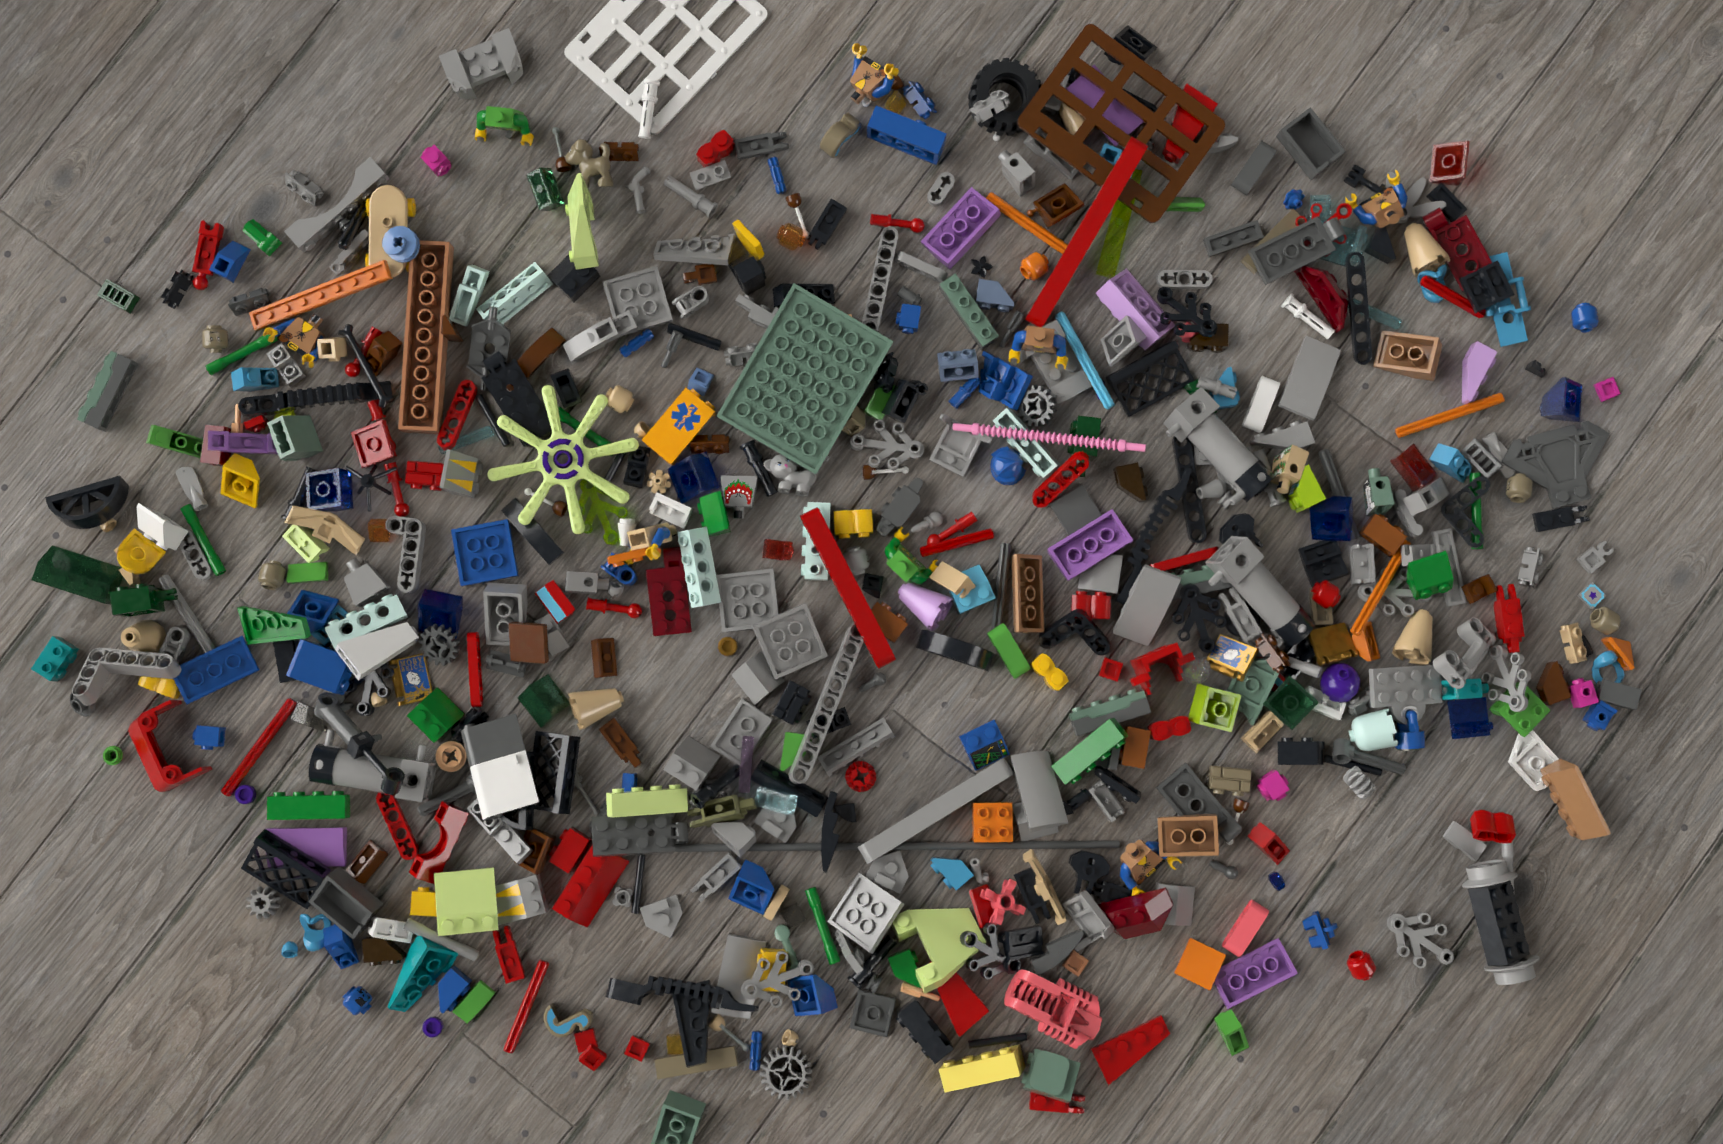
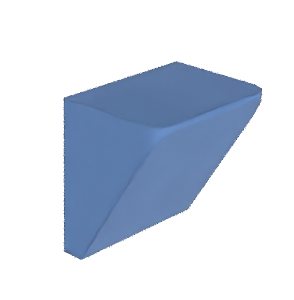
(700, 381)

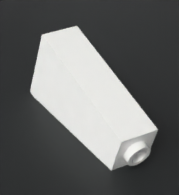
(374, 649)

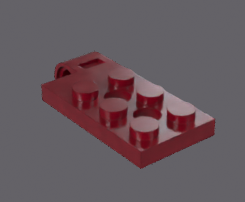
(1451, 236)
(669, 579)

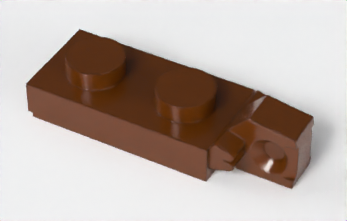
(621, 742)

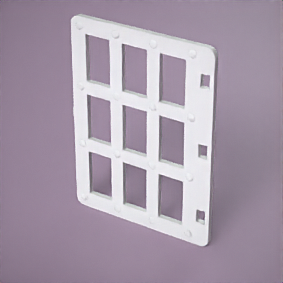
(613, 19)

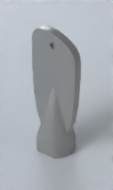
(1499, 451)
(192, 487)

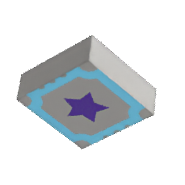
(1591, 595)

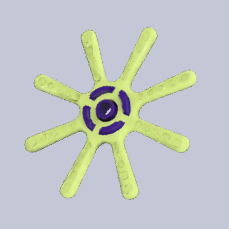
(570, 472)

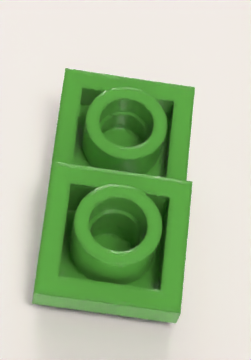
(474, 1001)

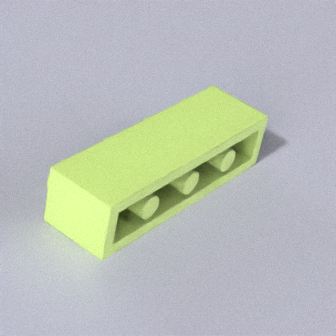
(646, 802)

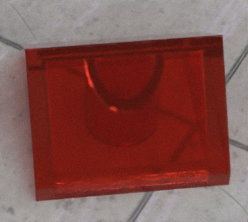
(1449, 163)
(1413, 467)

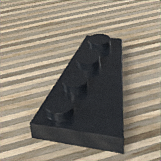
(693, 1027)

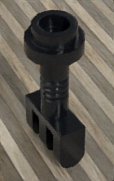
(1358, 178)

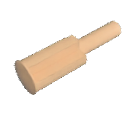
(237, 427)
(915, 991)

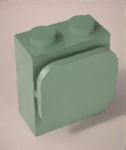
(294, 437)
(1050, 1075)

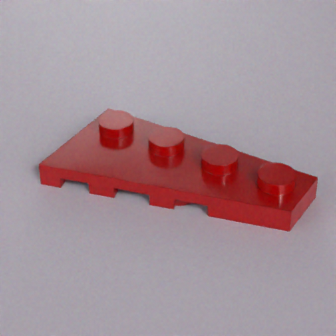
(1126, 1049)

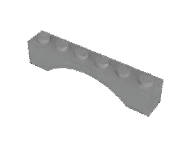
(310, 230)

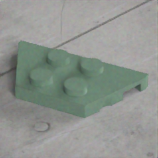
(1254, 688)

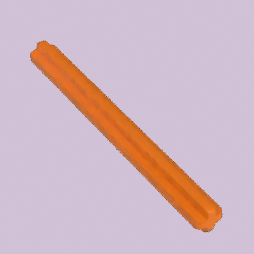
(1027, 223)
(1449, 415)
(1378, 592)

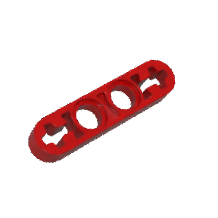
(455, 414)
(1057, 477)
(1185, 559)
(475, 670)
(393, 826)

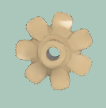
(660, 485)

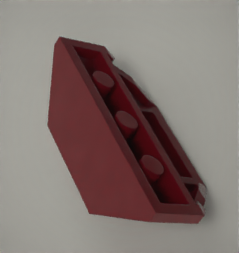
(1326, 294)
(1139, 913)

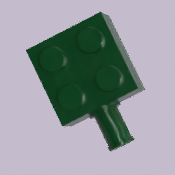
(1087, 427)
(140, 600)

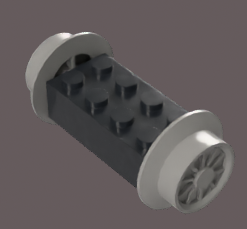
(1499, 922)

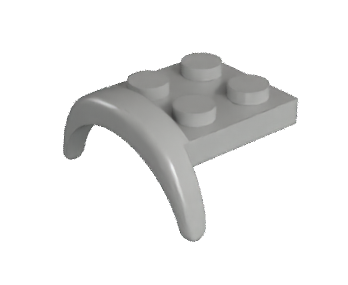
(956, 448)
(1088, 918)

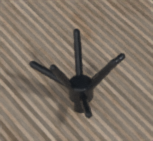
(370, 481)

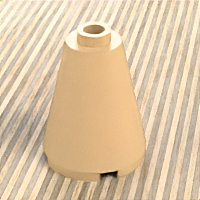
(1423, 250)
(144, 636)
(1416, 639)
(594, 705)

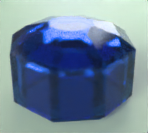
(1276, 880)

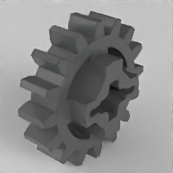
(1044, 406)
(439, 645)

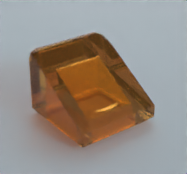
(378, 531)

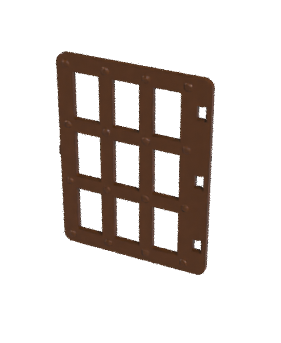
(1077, 154)

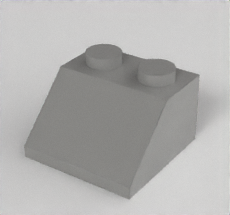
(1182, 903)

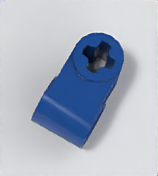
(619, 571)

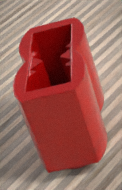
(719, 147)
(1096, 606)
(1172, 727)
(1492, 826)

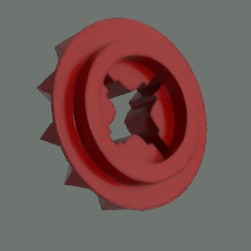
(857, 785)

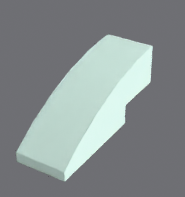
(468, 294)

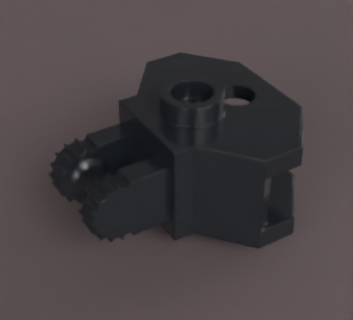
(1243, 528)
(1085, 871)

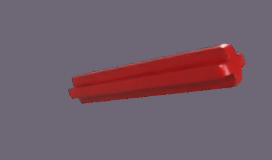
(1450, 295)
(957, 542)

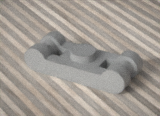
(1408, 521)

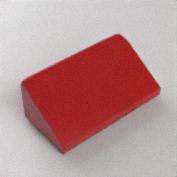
(981, 906)

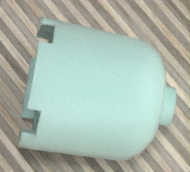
(1373, 731)

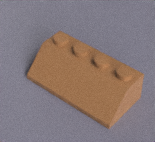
(1027, 593)
(1574, 800)

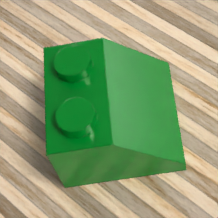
(714, 514)
(1430, 575)
(435, 715)

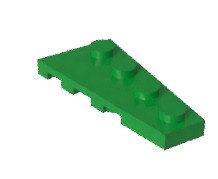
(271, 626)

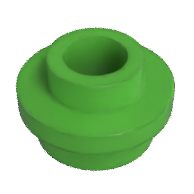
(107, 755)

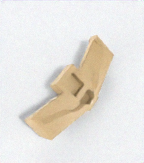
(326, 526)
(1044, 886)

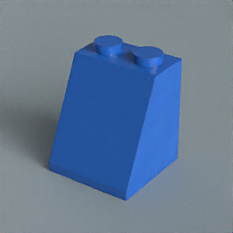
(319, 667)

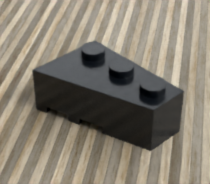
(748, 273)
(924, 1030)

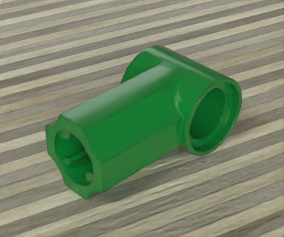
(265, 240)

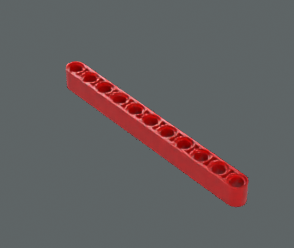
(1086, 232)

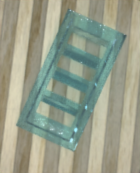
(1321, 198)
(787, 801)

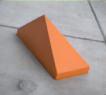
(1366, 643)
(1623, 651)

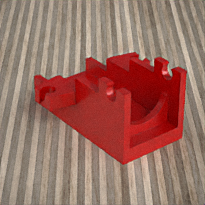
(1167, 654)

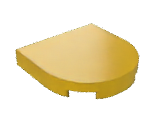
(748, 240)
(138, 553)

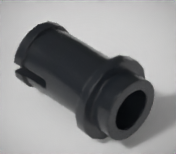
(1079, 799)

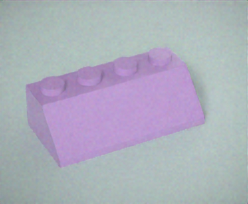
(1127, 297)

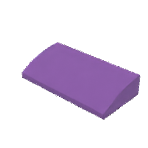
(1115, 112)
(961, 228)
(1089, 545)
(323, 844)
(1254, 973)

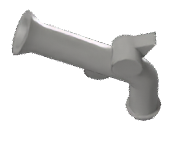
(638, 190)

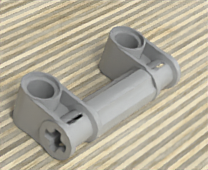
(1454, 667)

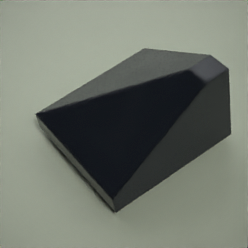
(872, 584)

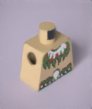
(1288, 467)

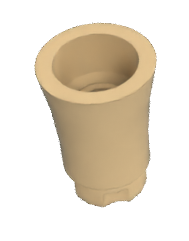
(1071, 119)

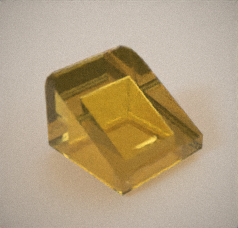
(895, 103)
(674, 1044)

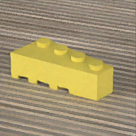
(982, 1069)

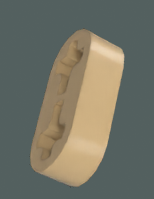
(776, 902)

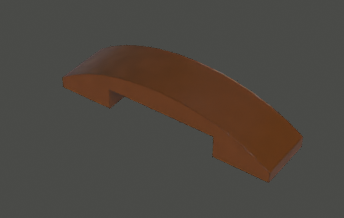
(539, 352)

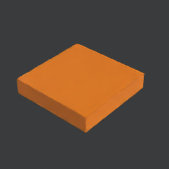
(1200, 964)

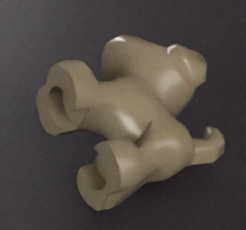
(581, 155)

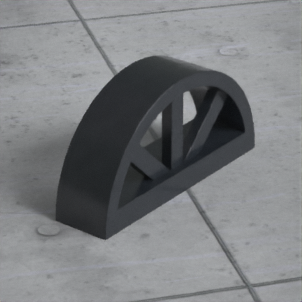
(110, 491)
(955, 650)
(526, 814)

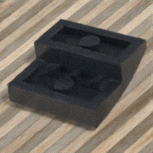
(1486, 286)
(1323, 561)

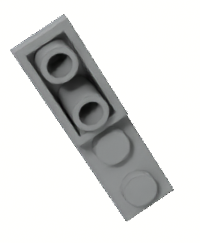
(758, 314)
(599, 335)
(504, 834)

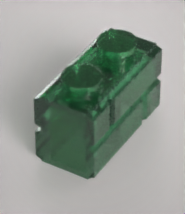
(545, 189)

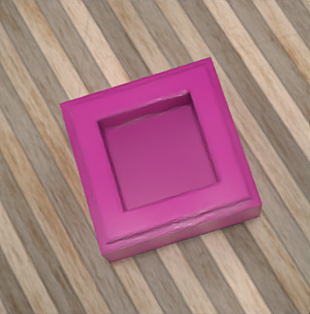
(1607, 389)

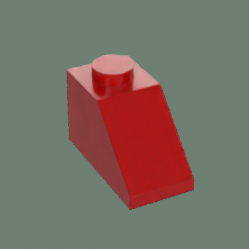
(1268, 843)

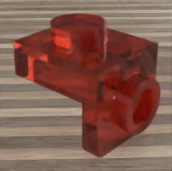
(778, 550)

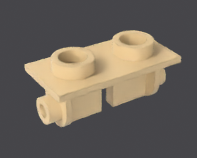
(1576, 651)

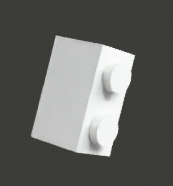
(160, 528)

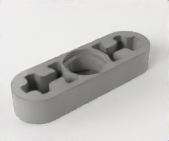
(920, 267)
(1197, 284)
(186, 552)

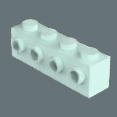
(1030, 451)
(814, 567)

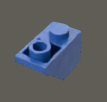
(229, 261)
(340, 946)
(451, 987)

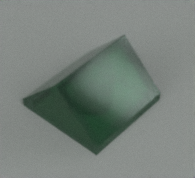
(543, 700)
(1291, 702)

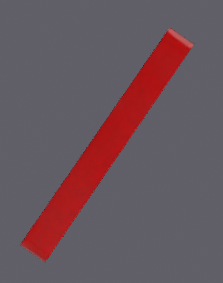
(848, 588)

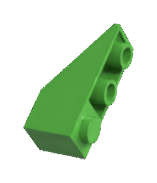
(175, 441)

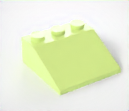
(466, 901)

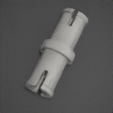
(1217, 387)

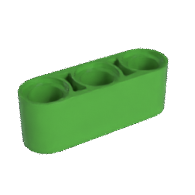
(1008, 650)

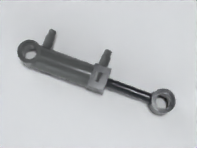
(358, 742)

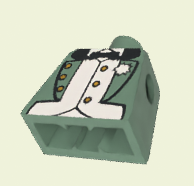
(1377, 493)

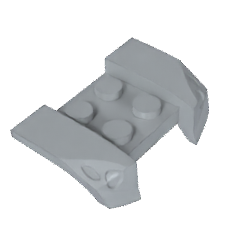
(482, 64)
(1061, 381)

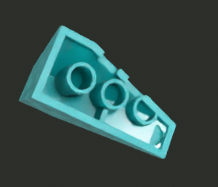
(420, 969)

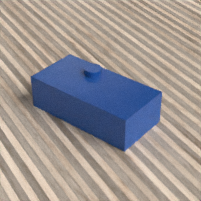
(906, 135)

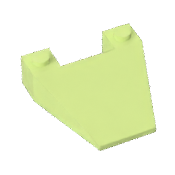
(580, 213)
(941, 939)

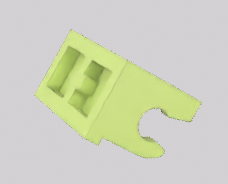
(304, 543)

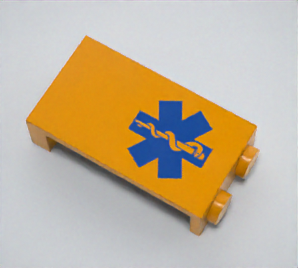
(679, 425)

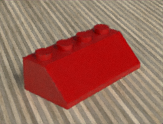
(589, 887)

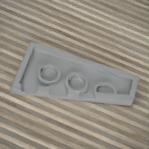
(704, 251)

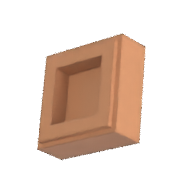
(1075, 963)

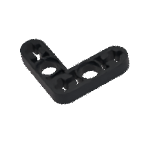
(1459, 514)
(1079, 627)

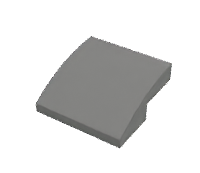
(1102, 576)

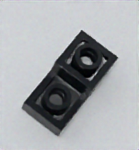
(637, 467)
(839, 721)

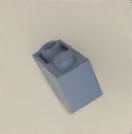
(993, 295)

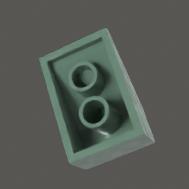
(678, 1120)

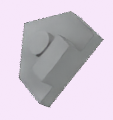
(776, 823)
(889, 871)
(663, 915)

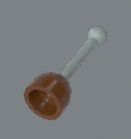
(561, 164)

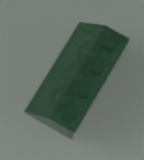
(78, 574)

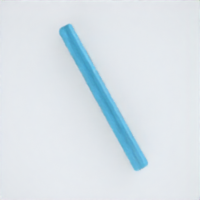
(1084, 360)

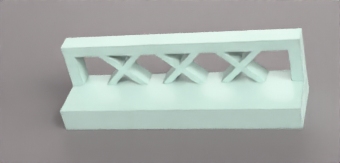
(517, 297)

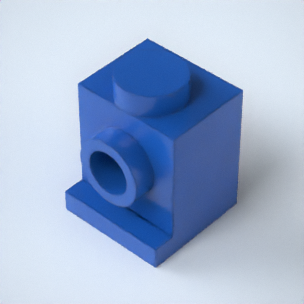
(1592, 715)

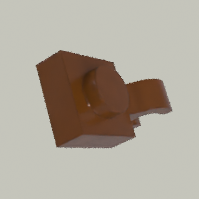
(703, 273)

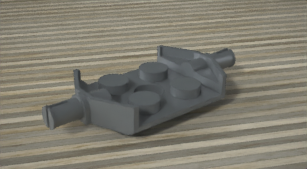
(487, 332)

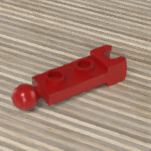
(206, 252)

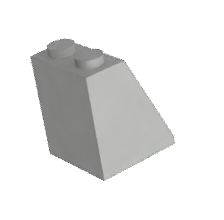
(691, 763)

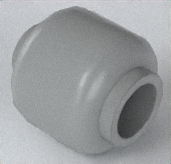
(857, 559)

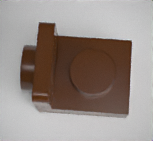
(1479, 588)

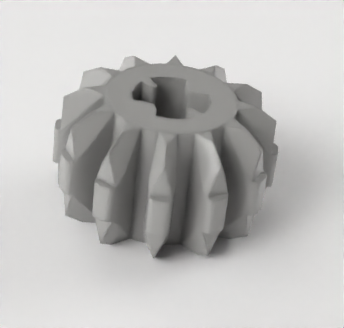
(1359, 782)
(257, 897)

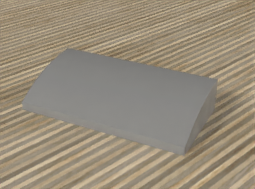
(1038, 790)
(737, 967)

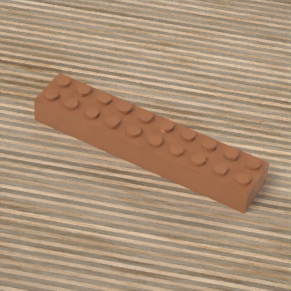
(423, 343)

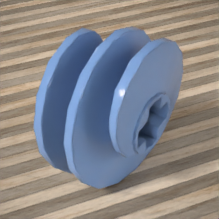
(396, 236)

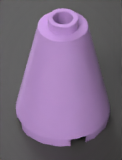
(925, 604)

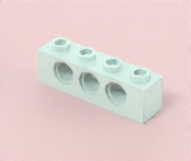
(699, 567)
(396, 614)

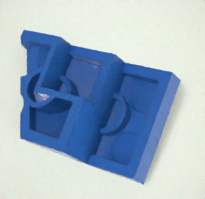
(1003, 381)

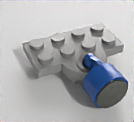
(1405, 694)

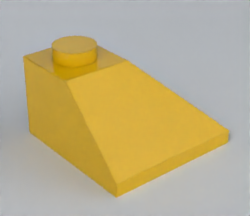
(240, 480)

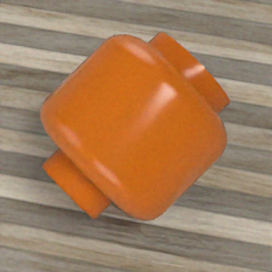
(1034, 266)

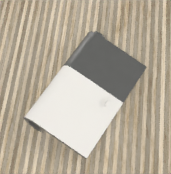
(499, 766)

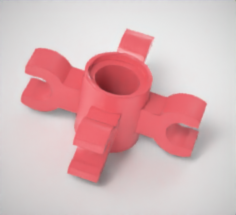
(999, 910)

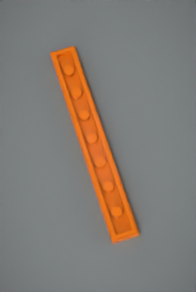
(320, 295)

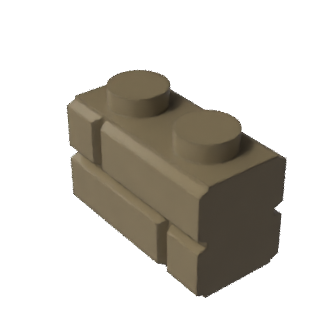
(1229, 779)

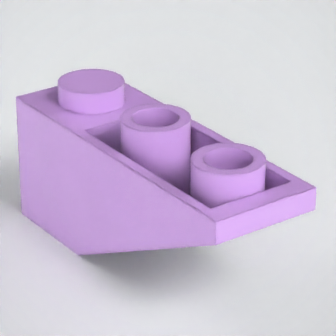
(1474, 368)

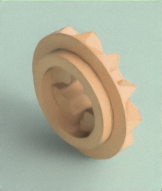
(442, 758)

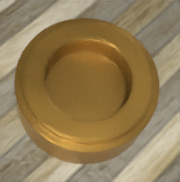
(727, 646)

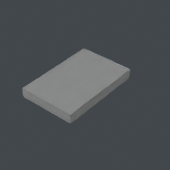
(743, 721)

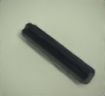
(353, 227)
(695, 337)

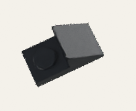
(566, 388)

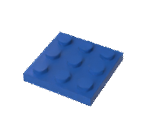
(484, 552)

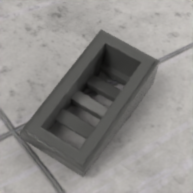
(1488, 474)

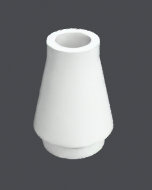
(624, 526)

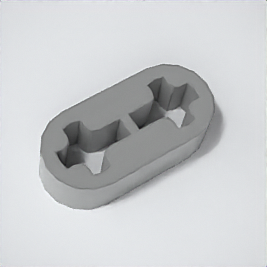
(943, 191)

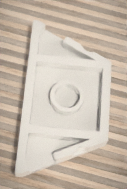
(1529, 757)

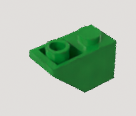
(904, 966)

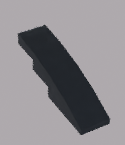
(533, 533)
(828, 838)

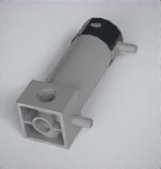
(1224, 450)
(1241, 565)
(337, 767)

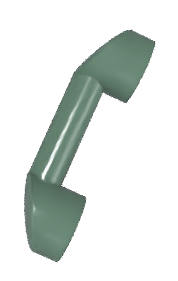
(782, 933)

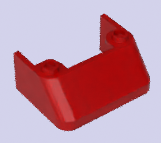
(162, 776)

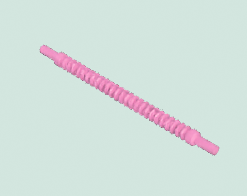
(1121, 445)

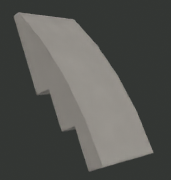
(1309, 378)
(1146, 605)

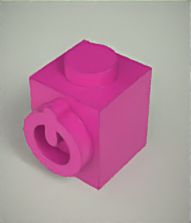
(436, 160)
(1582, 693)
(1273, 786)

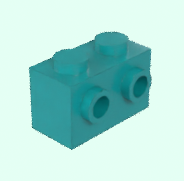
(55, 659)

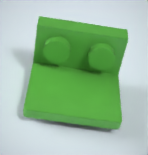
(1525, 720)

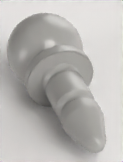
(934, 520)

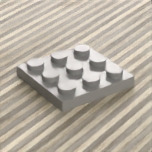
(642, 295)
(746, 599)
(790, 641)
(865, 913)

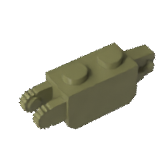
(721, 811)

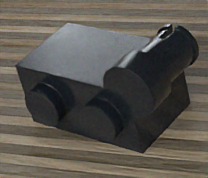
(903, 399)
(1300, 752)

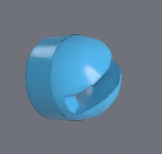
(289, 949)

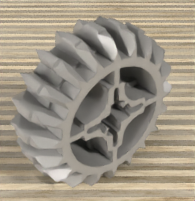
(794, 1073)

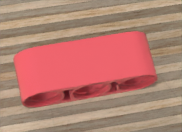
(1245, 928)

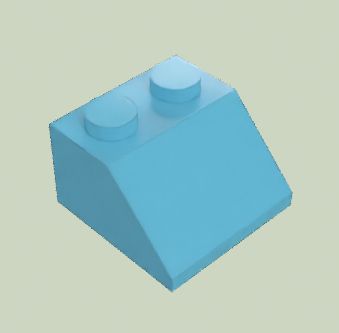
(978, 596)

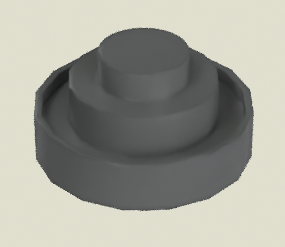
(81, 709)

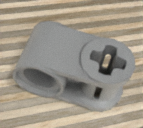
(690, 302)
(176, 647)

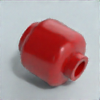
(1325, 594)
(1361, 965)

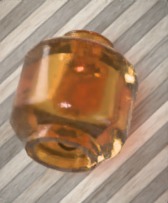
(790, 236)

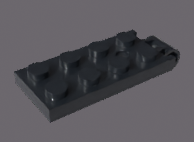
(521, 403)

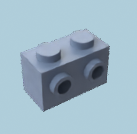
(957, 365)

